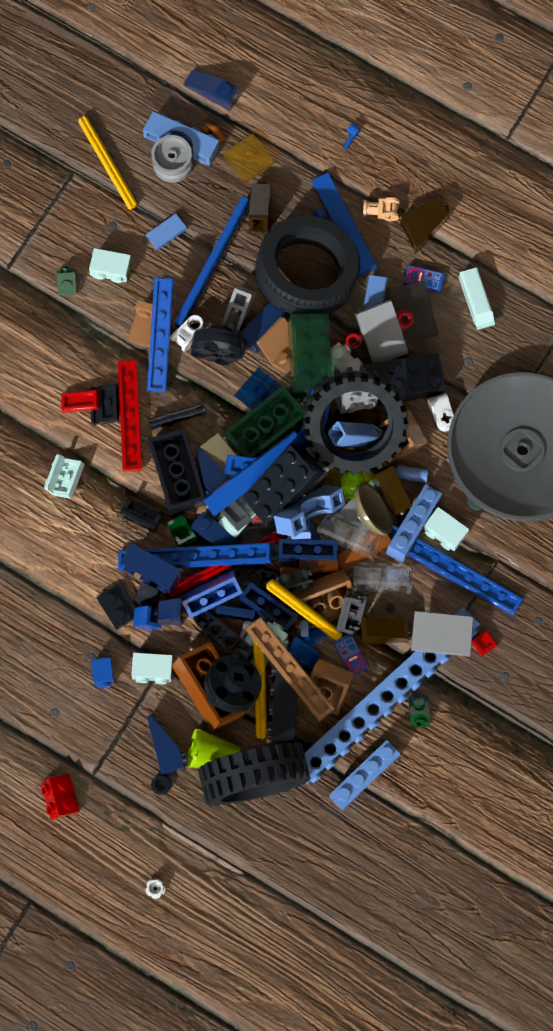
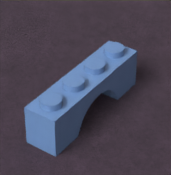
(203, 145)
(323, 500)
(413, 523)
(364, 775)

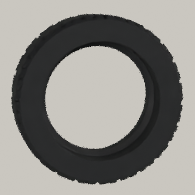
(314, 232)

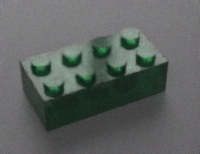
(309, 351)
(265, 424)

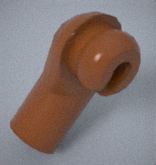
(213, 130)

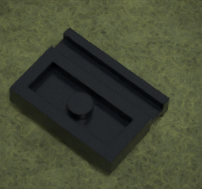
(108, 405)
(117, 606)

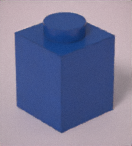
(102, 672)

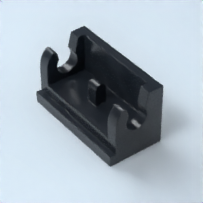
(141, 515)
(351, 612)

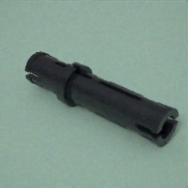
(177, 416)

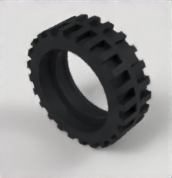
(355, 459)
(254, 773)

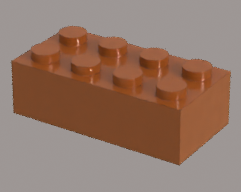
(191, 671)

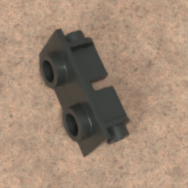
(301, 580)

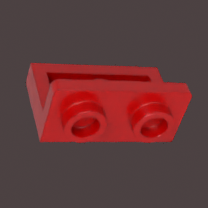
(59, 796)

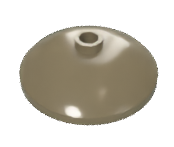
(372, 509)

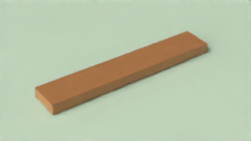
(290, 669)

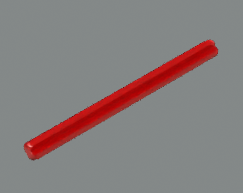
(212, 571)

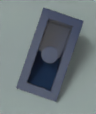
(169, 612)

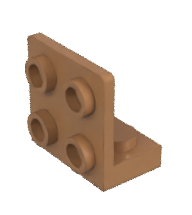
(141, 327)
(276, 345)

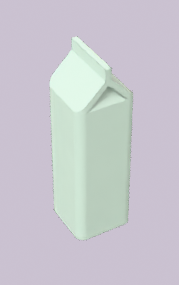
(476, 298)

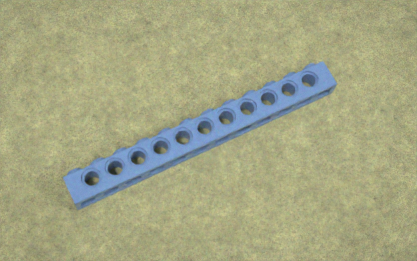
(375, 698)

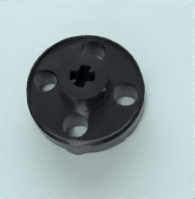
(218, 345)
(237, 680)

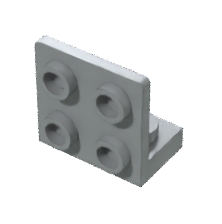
(355, 401)

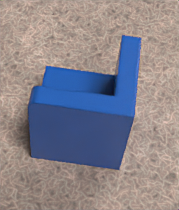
(145, 619)

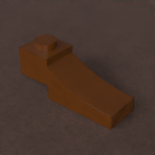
(316, 566)

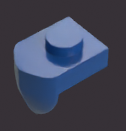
(310, 636)

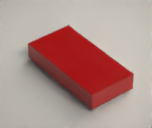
(80, 401)

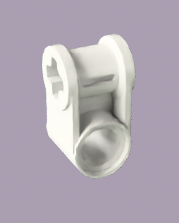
(185, 333)
(441, 408)

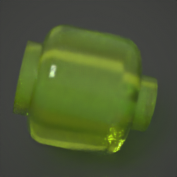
(349, 483)

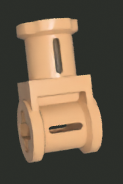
(382, 209)

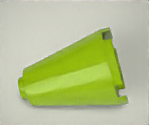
(207, 748)

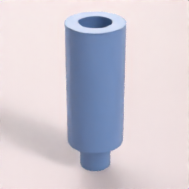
(411, 473)

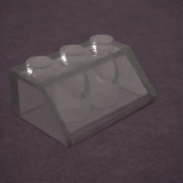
(350, 535)
(382, 578)

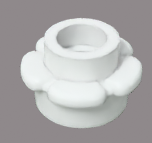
(155, 893)

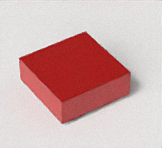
(484, 643)

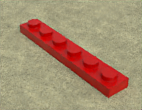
(129, 416)

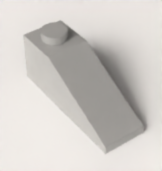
(238, 308)

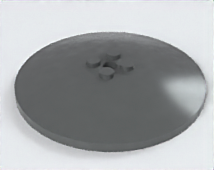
(484, 444)

